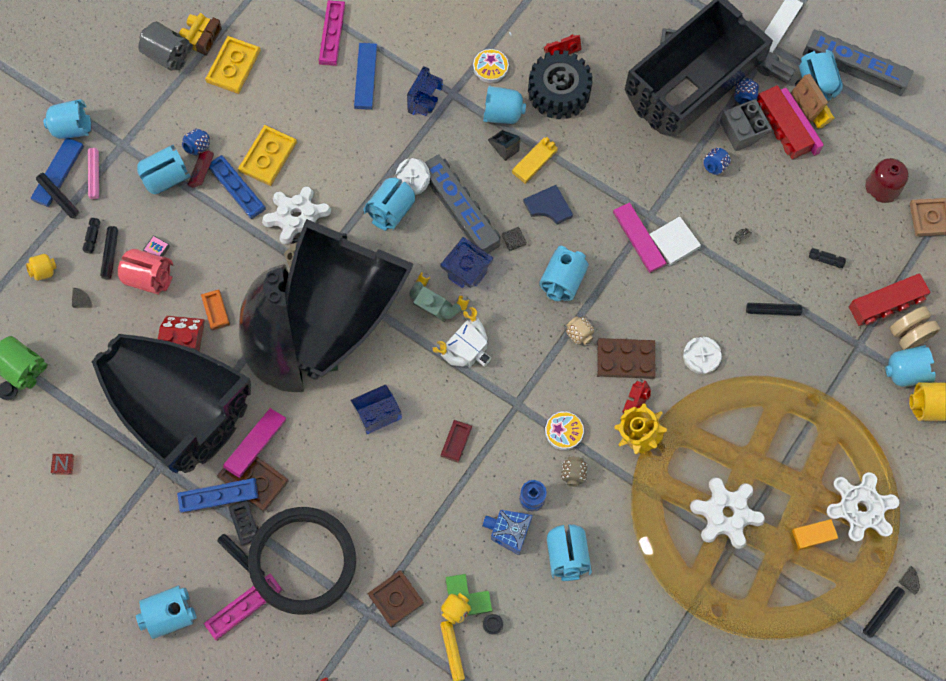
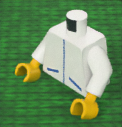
(466, 344)

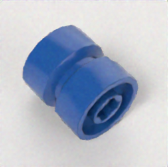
(532, 495)

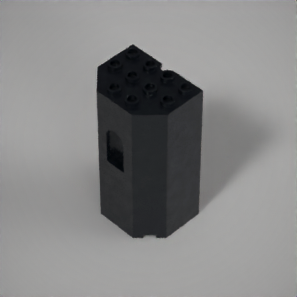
(710, 51)

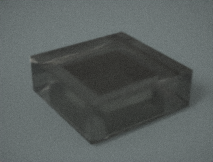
(514, 239)

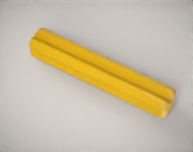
(452, 651)

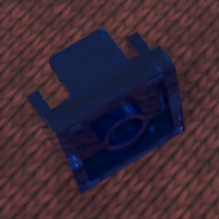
(420, 96)
(466, 264)

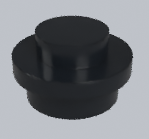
(7, 391)
(492, 624)

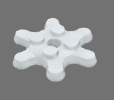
(286, 206)
(865, 494)
(718, 522)

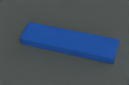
(365, 76)
(58, 169)
(236, 187)
(217, 495)

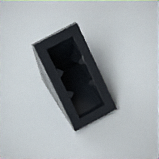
(505, 144)

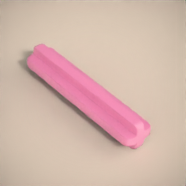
(93, 173)

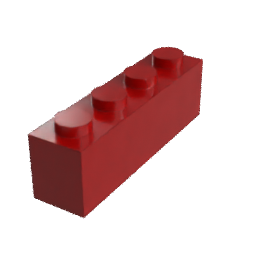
(785, 122)
(889, 299)

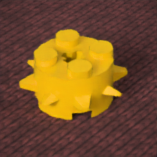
(640, 429)

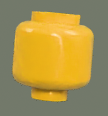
(40, 267)
(455, 608)

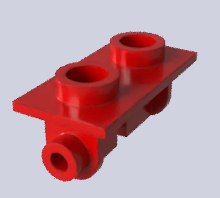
(570, 44)
(640, 393)

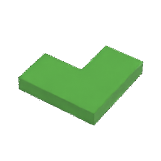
(479, 601)

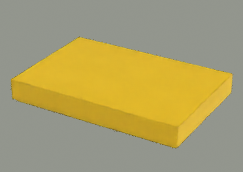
(233, 64)
(267, 155)

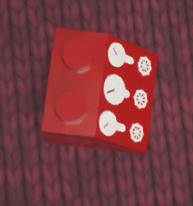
(182, 331)

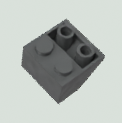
(745, 124)

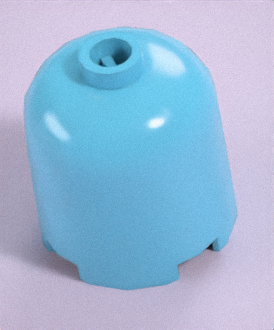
(503, 105)
(68, 120)
(911, 366)

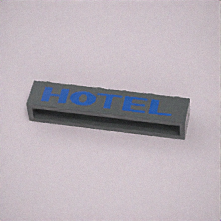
(861, 63)
(460, 205)

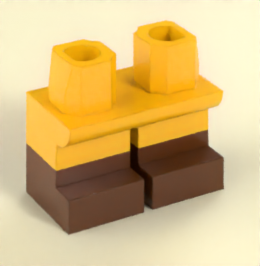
(202, 32)

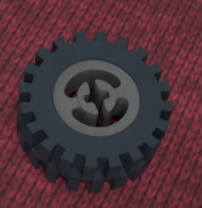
(556, 97)

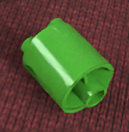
(19, 363)

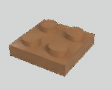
(809, 97)
(929, 216)

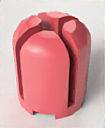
(145, 271)

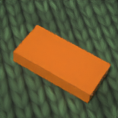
(215, 309)

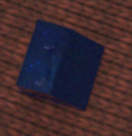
(376, 409)

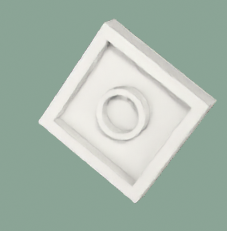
(675, 241)

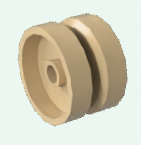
(915, 328)

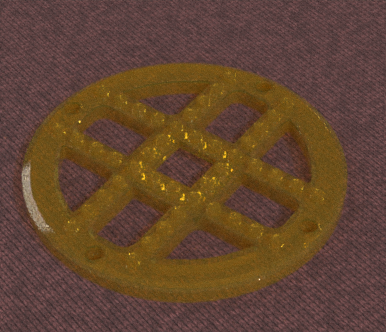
(692, 585)

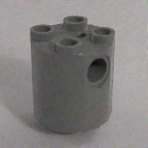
(164, 46)

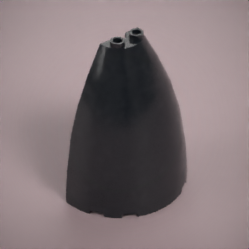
(337, 296)
(267, 332)
(172, 398)

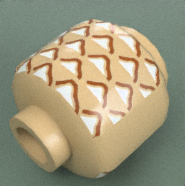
(580, 330)

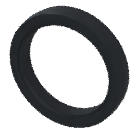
(292, 515)

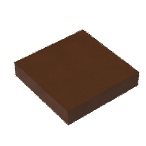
(395, 598)

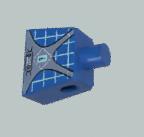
(509, 529)

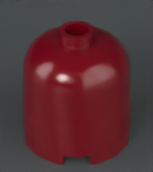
(887, 180)

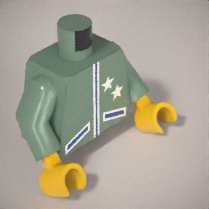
(433, 303)

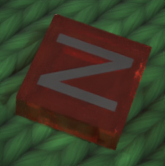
(62, 464)

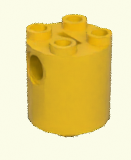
(929, 401)

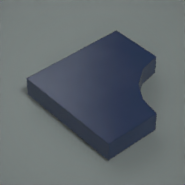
(549, 204)

